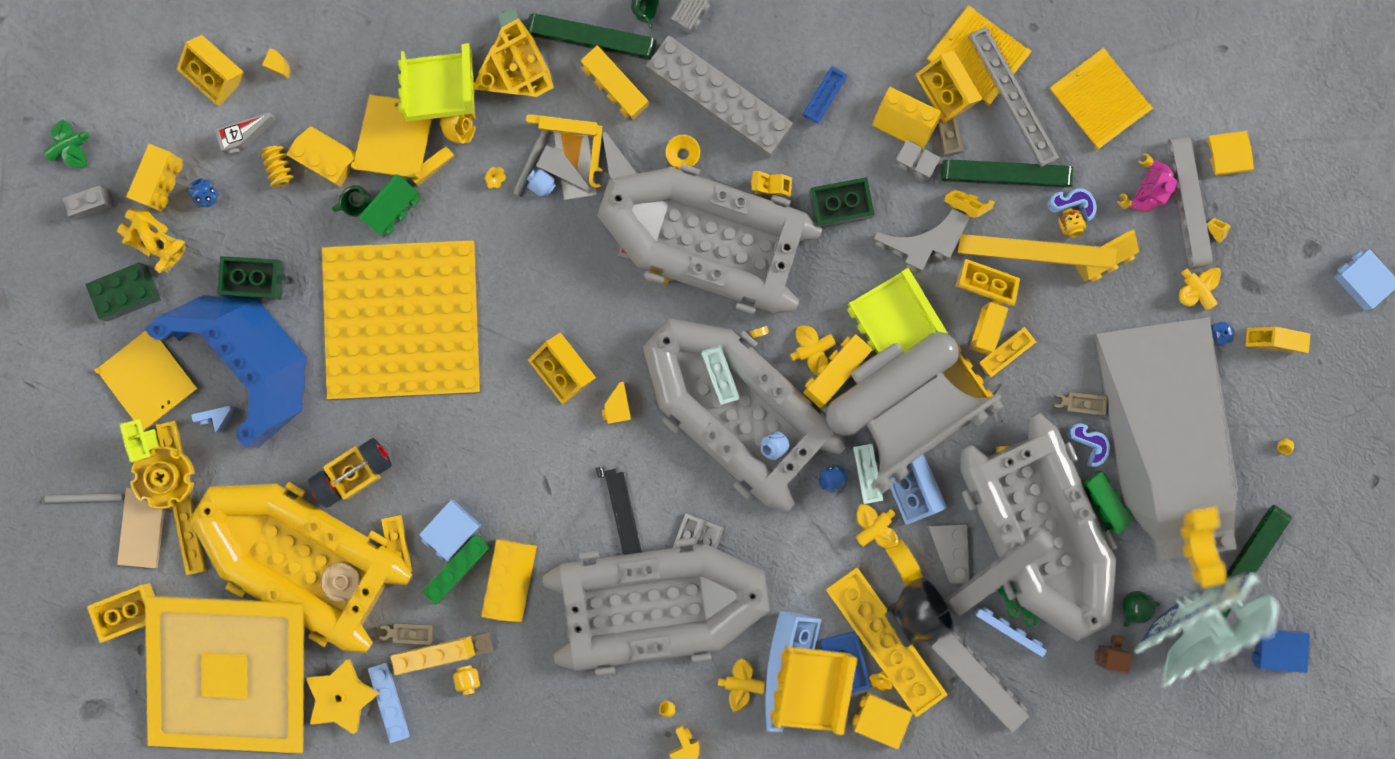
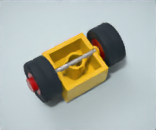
(350, 473)

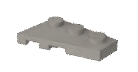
(953, 550)

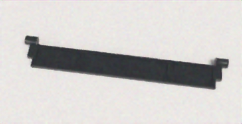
(622, 510)

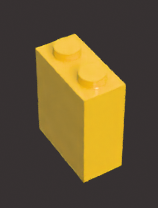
(881, 720)

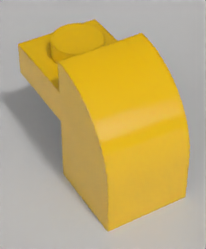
(767, 184)
(904, 563)
(689, 748)

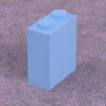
(1366, 279)
(449, 530)

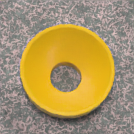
(682, 142)

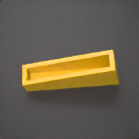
(434, 164)

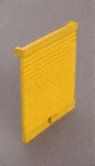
(966, 24)
(1100, 98)
(389, 142)
(145, 379)

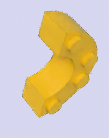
(1200, 546)

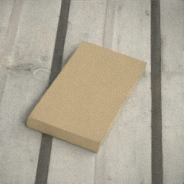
(140, 533)

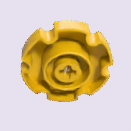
(175, 484)

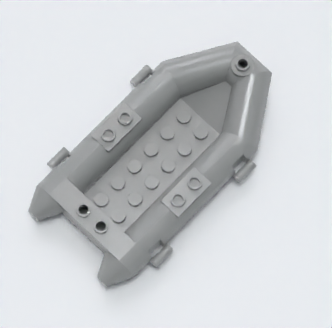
(708, 235)
(735, 429)
(1039, 488)
(655, 605)

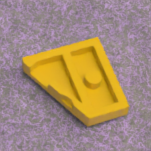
(968, 203)

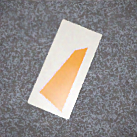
(577, 151)

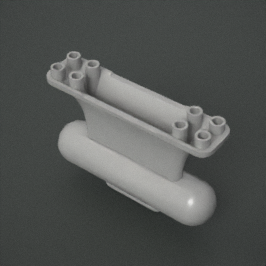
(908, 404)

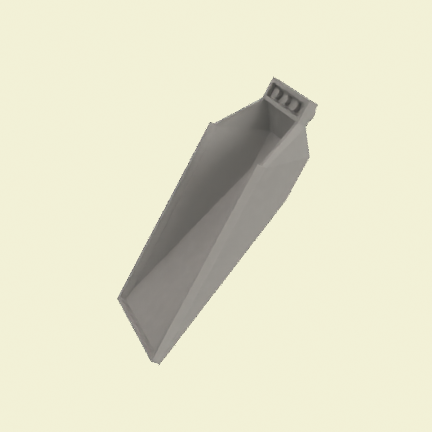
(1169, 429)

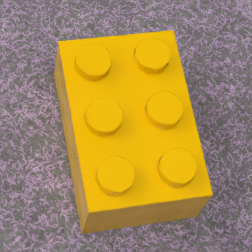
(155, 178)
(120, 613)

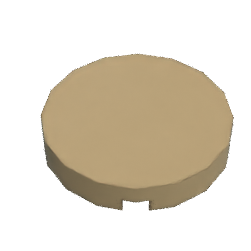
(340, 581)

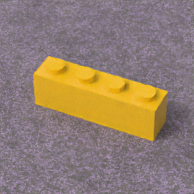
(614, 82)
(837, 370)
(433, 655)

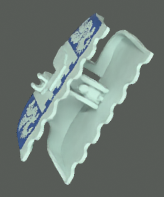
(1206, 631)

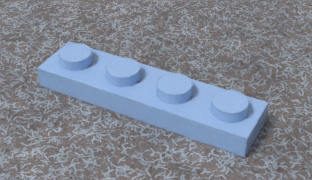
(1003, 625)
(389, 702)

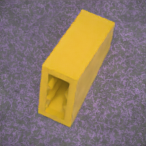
(1278, 339)

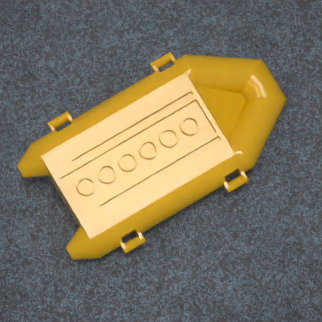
(281, 549)

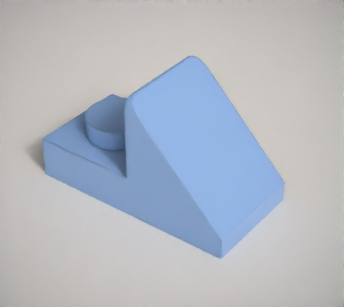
(219, 417)

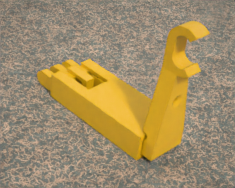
(573, 127)

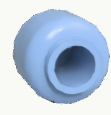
(541, 182)
(774, 445)

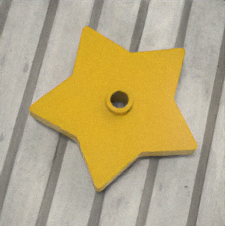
(353, 693)

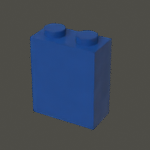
(1282, 651)

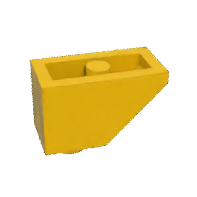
(617, 406)

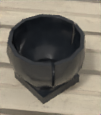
(917, 612)

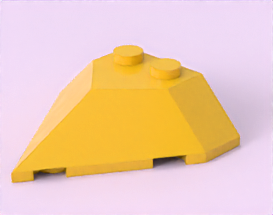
(514, 64)

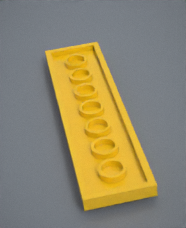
(900, 664)

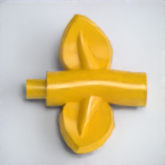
(1199, 288)
(812, 347)
(875, 527)
(741, 685)

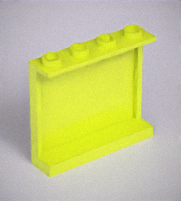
(436, 86)
(895, 314)

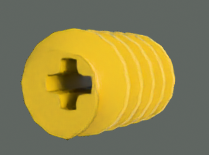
(275, 164)

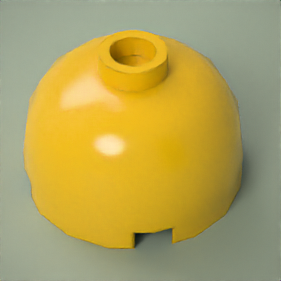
(458, 128)

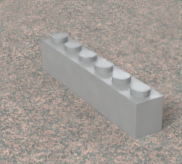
(980, 681)

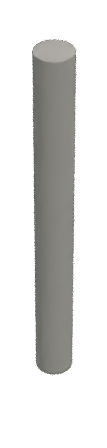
(530, 163)
(84, 498)

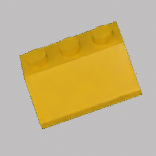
(209, 69)
(948, 86)
(906, 118)
(322, 155)
(1126, 249)
(988, 282)
(561, 368)

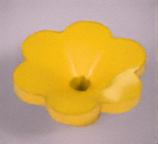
(494, 177)
(881, 681)

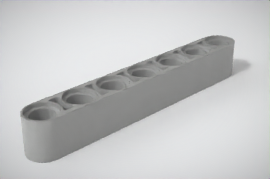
(1189, 202)
(1000, 572)

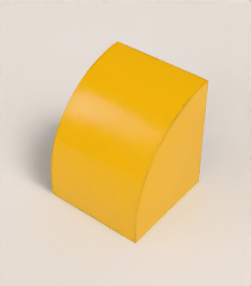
(276, 63)

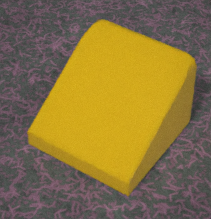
(1218, 229)

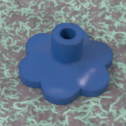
(1218, 333)

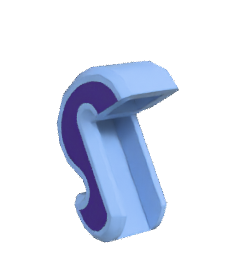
(1074, 198)
(1095, 440)

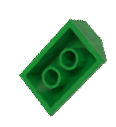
(390, 206)
(1107, 502)

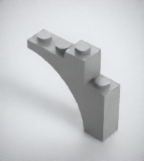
(917, 249)

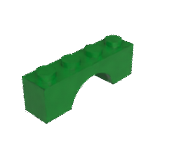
(456, 569)

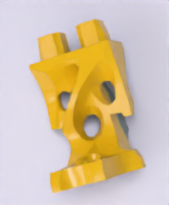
(143, 231)

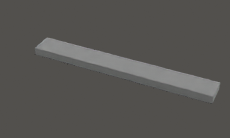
(1013, 97)

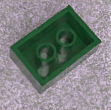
(841, 202)
(250, 278)
(123, 291)

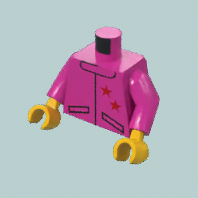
(1154, 189)

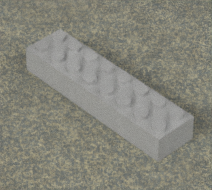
(719, 96)

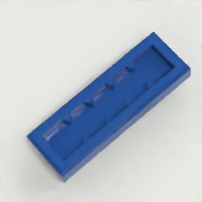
(824, 95)

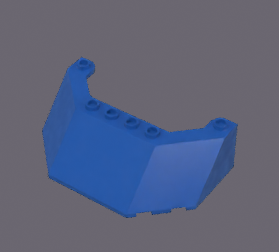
(253, 350)

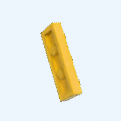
(1007, 352)
(395, 533)

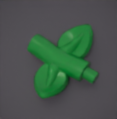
(67, 145)

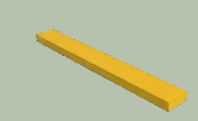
(1037, 251)
(189, 542)

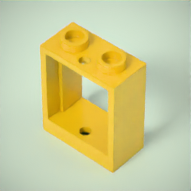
(988, 327)

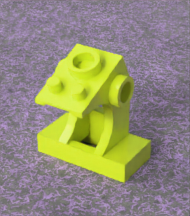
(138, 442)

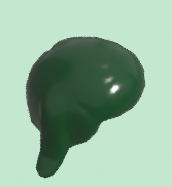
(646, 15)
(353, 201)
(1138, 607)

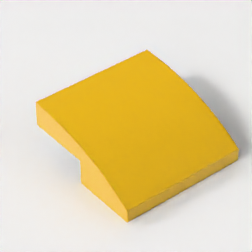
(1230, 153)

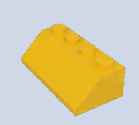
(509, 580)

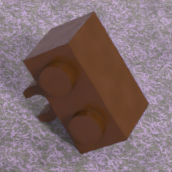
(1113, 657)

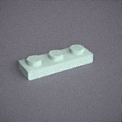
(720, 374)
(867, 472)

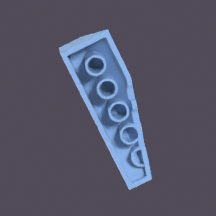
(918, 492)
(793, 631)

